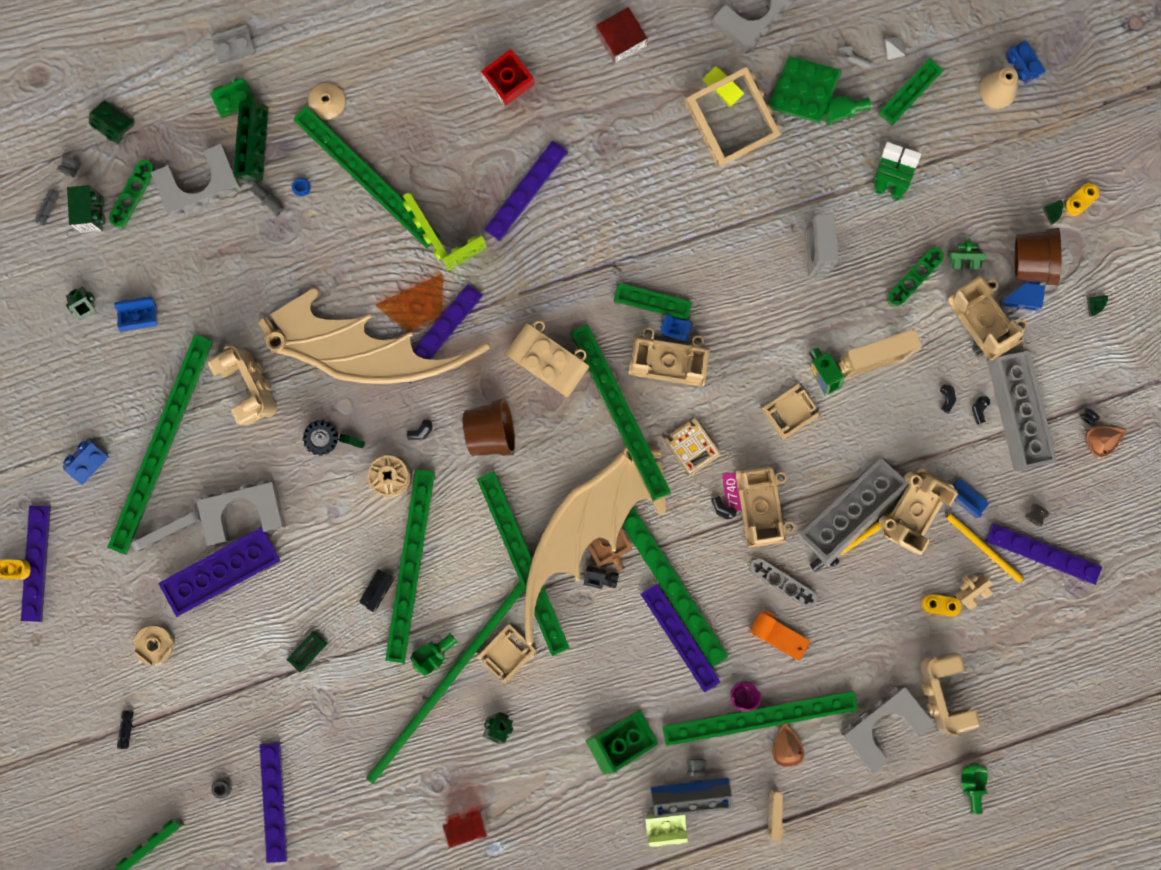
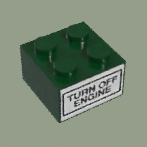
(85, 209)

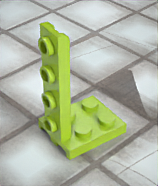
(459, 255)

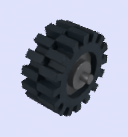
(320, 437)

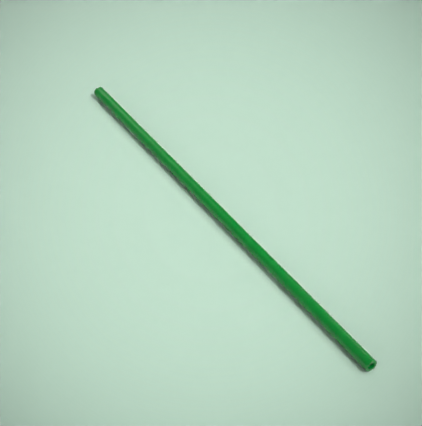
(445, 683)

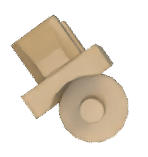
(972, 588)

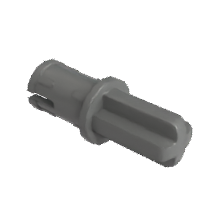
(267, 199)

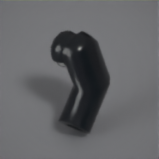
(950, 397)
(978, 408)
(422, 433)
(723, 511)
(817, 564)

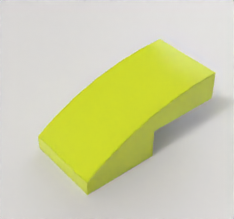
(729, 93)

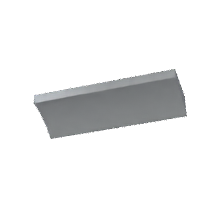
(1022, 411)
(854, 511)

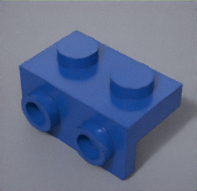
(136, 313)
(84, 461)

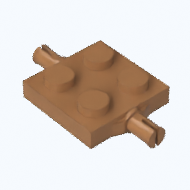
(603, 554)

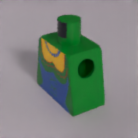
(829, 377)

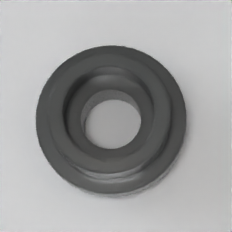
(215, 788)

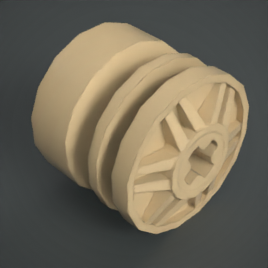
(400, 472)

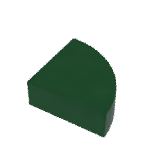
(1054, 211)
(1096, 304)
(351, 441)

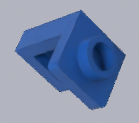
(676, 328)

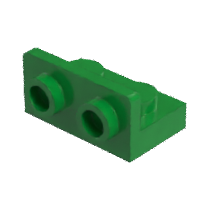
(228, 97)

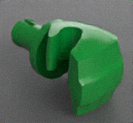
(842, 107)
(431, 655)
(973, 785)

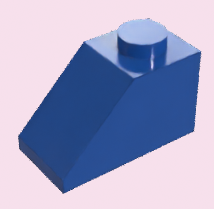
(1027, 297)

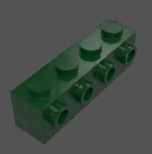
(250, 141)

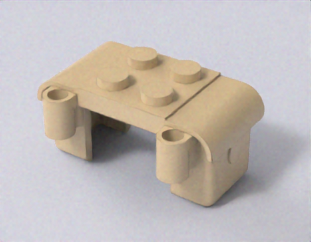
(985, 318)
(547, 359)
(669, 360)
(261, 402)
(761, 506)
(917, 510)
(947, 722)

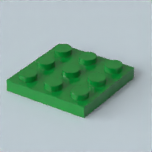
(804, 89)

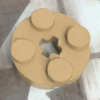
(143, 645)

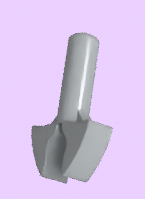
(851, 58)

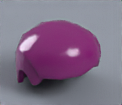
(745, 696)

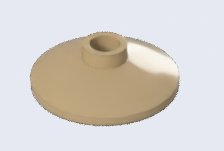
(331, 108)

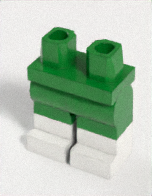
(895, 177)

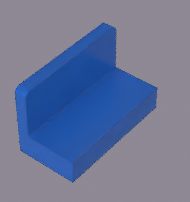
(969, 499)

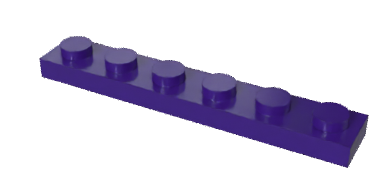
(526, 191)
(447, 323)
(1043, 554)
(37, 557)
(680, 638)
(273, 802)

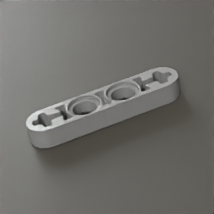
(166, 531)
(781, 585)

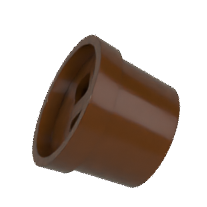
(1038, 257)
(489, 429)

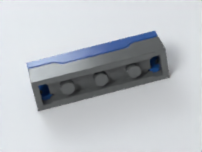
(691, 798)

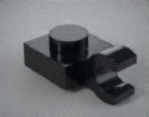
(597, 578)

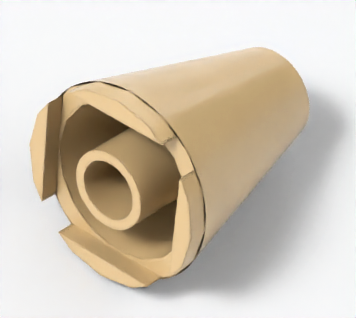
(999, 88)

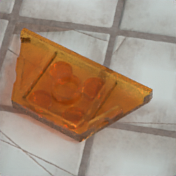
(416, 305)

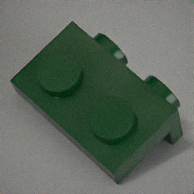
(110, 121)

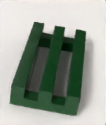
(312, 657)

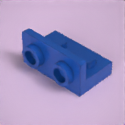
(1025, 62)

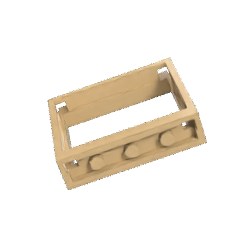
(705, 130)
(879, 354)

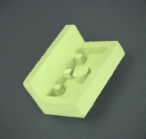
(666, 830)

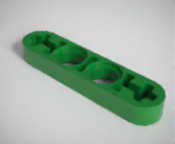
(129, 192)
(915, 277)

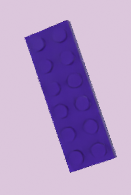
(219, 572)

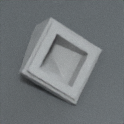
(893, 48)

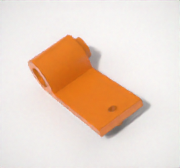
(779, 636)

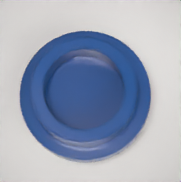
(301, 187)

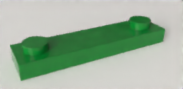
(910, 92)
(652, 301)

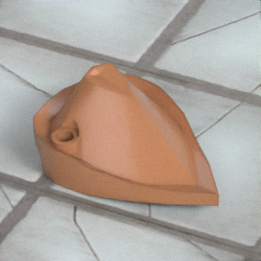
(1103, 439)
(787, 748)

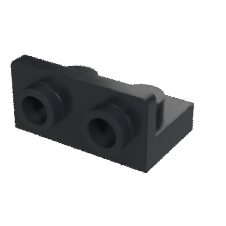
(376, 590)

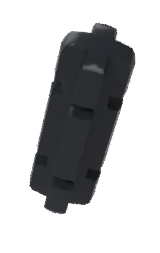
(125, 729)

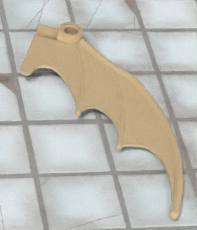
(347, 351)
(586, 513)

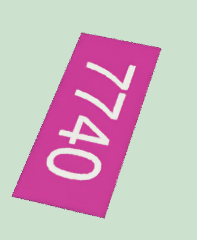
(731, 491)

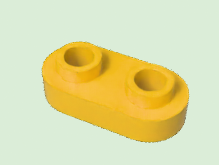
(1082, 198)
(14, 569)
(941, 605)

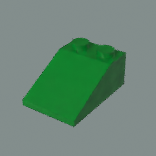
(621, 742)

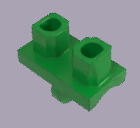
(975, 256)

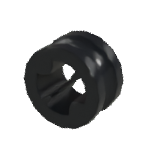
(1089, 417)

